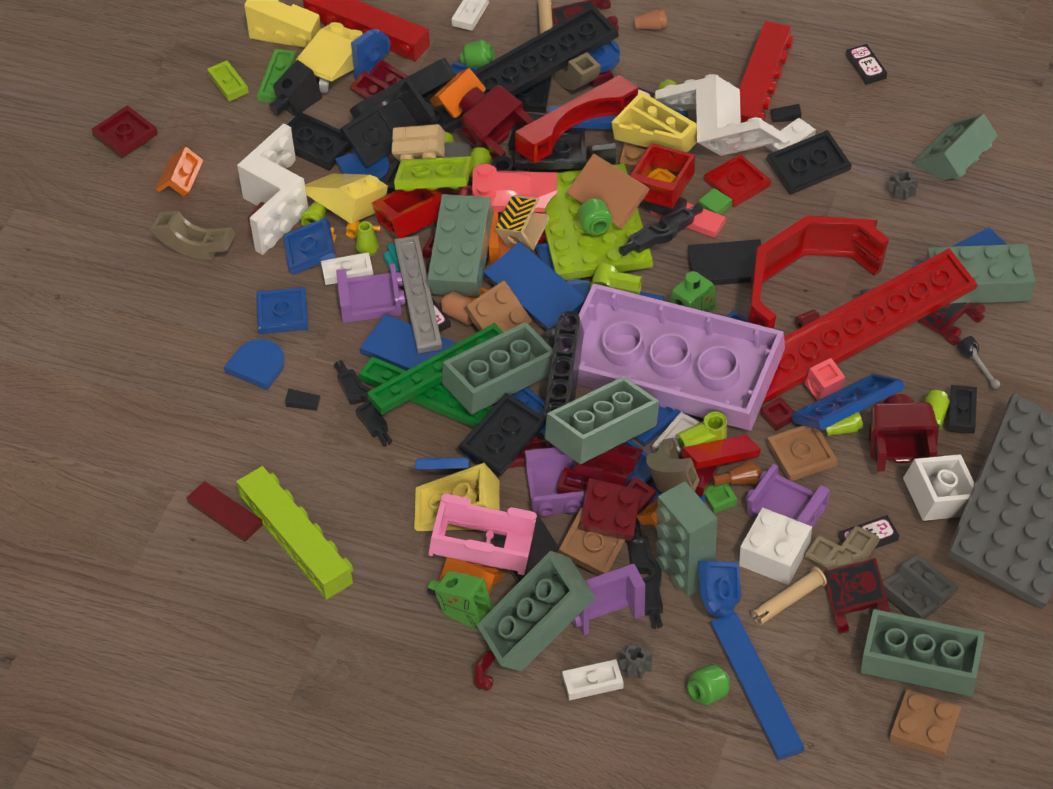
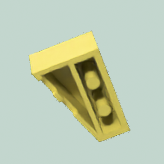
(281, 23)
(652, 122)

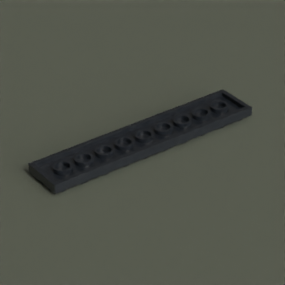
(538, 58)

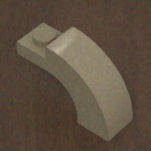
(578, 72)
(189, 239)
(669, 469)

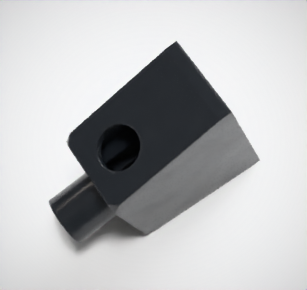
(295, 90)

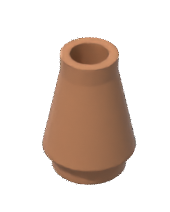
(652, 20)

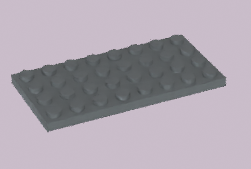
(1010, 510)

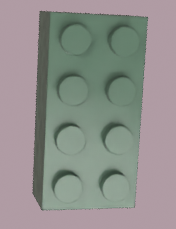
(460, 245)
(1000, 271)
(497, 367)
(601, 420)
(684, 536)
(535, 611)
(922, 652)

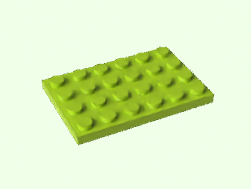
(578, 253)

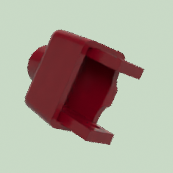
(491, 118)
(902, 431)

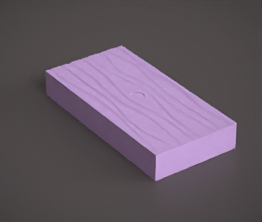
(678, 354)

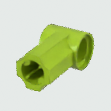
(608, 276)
(711, 429)

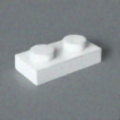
(469, 13)
(793, 133)
(355, 265)
(592, 679)

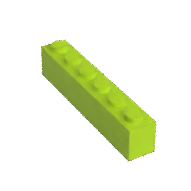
(295, 532)

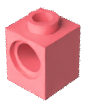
(824, 379)

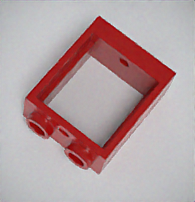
(663, 192)
(407, 211)

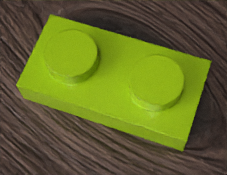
(227, 81)

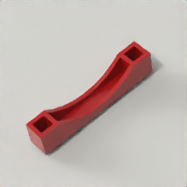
(539, 137)

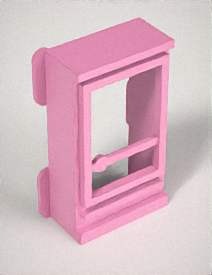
(514, 524)

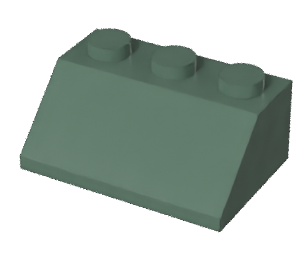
(957, 147)

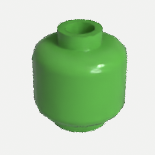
(477, 54)
(594, 216)
(708, 685)

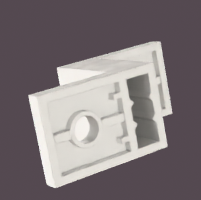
(718, 115)
(267, 180)

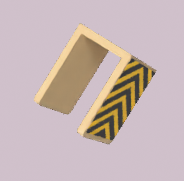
(521, 222)

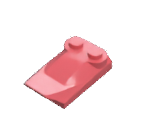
(504, 184)

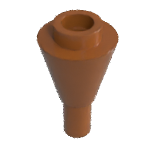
(744, 474)

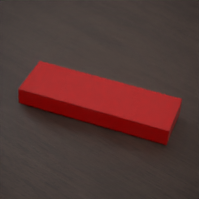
(721, 452)

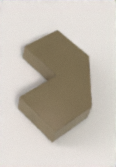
(853, 550)

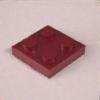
(124, 131)
(610, 509)

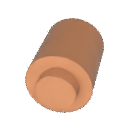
(453, 306)

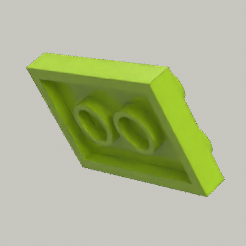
(433, 173)

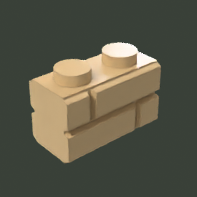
(418, 142)

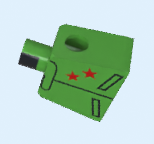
(695, 293)
(462, 597)

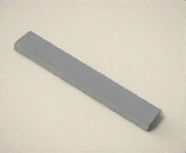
(418, 294)

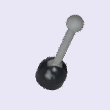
(969, 348)

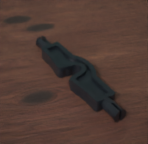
(652, 235)
(366, 413)
(648, 565)

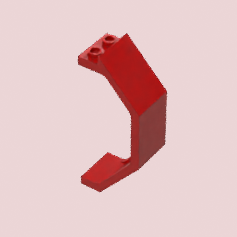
(815, 237)

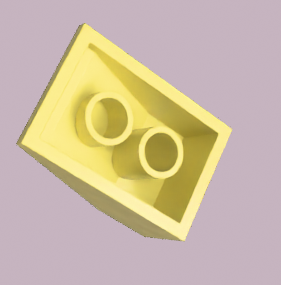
(330, 51)
(347, 194)
(474, 483)

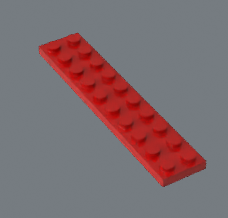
(871, 318)

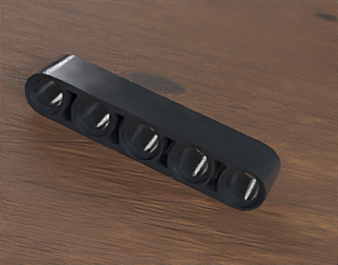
(428, 79)
(565, 360)

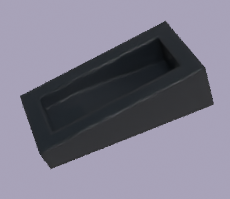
(786, 113)
(302, 400)

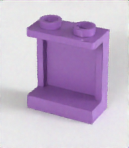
(370, 295)
(543, 475)
(787, 498)
(613, 592)

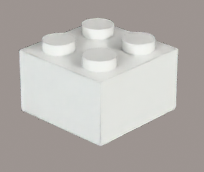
(939, 486)
(775, 546)

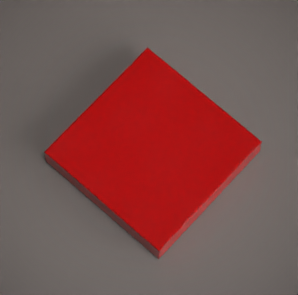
(737, 179)

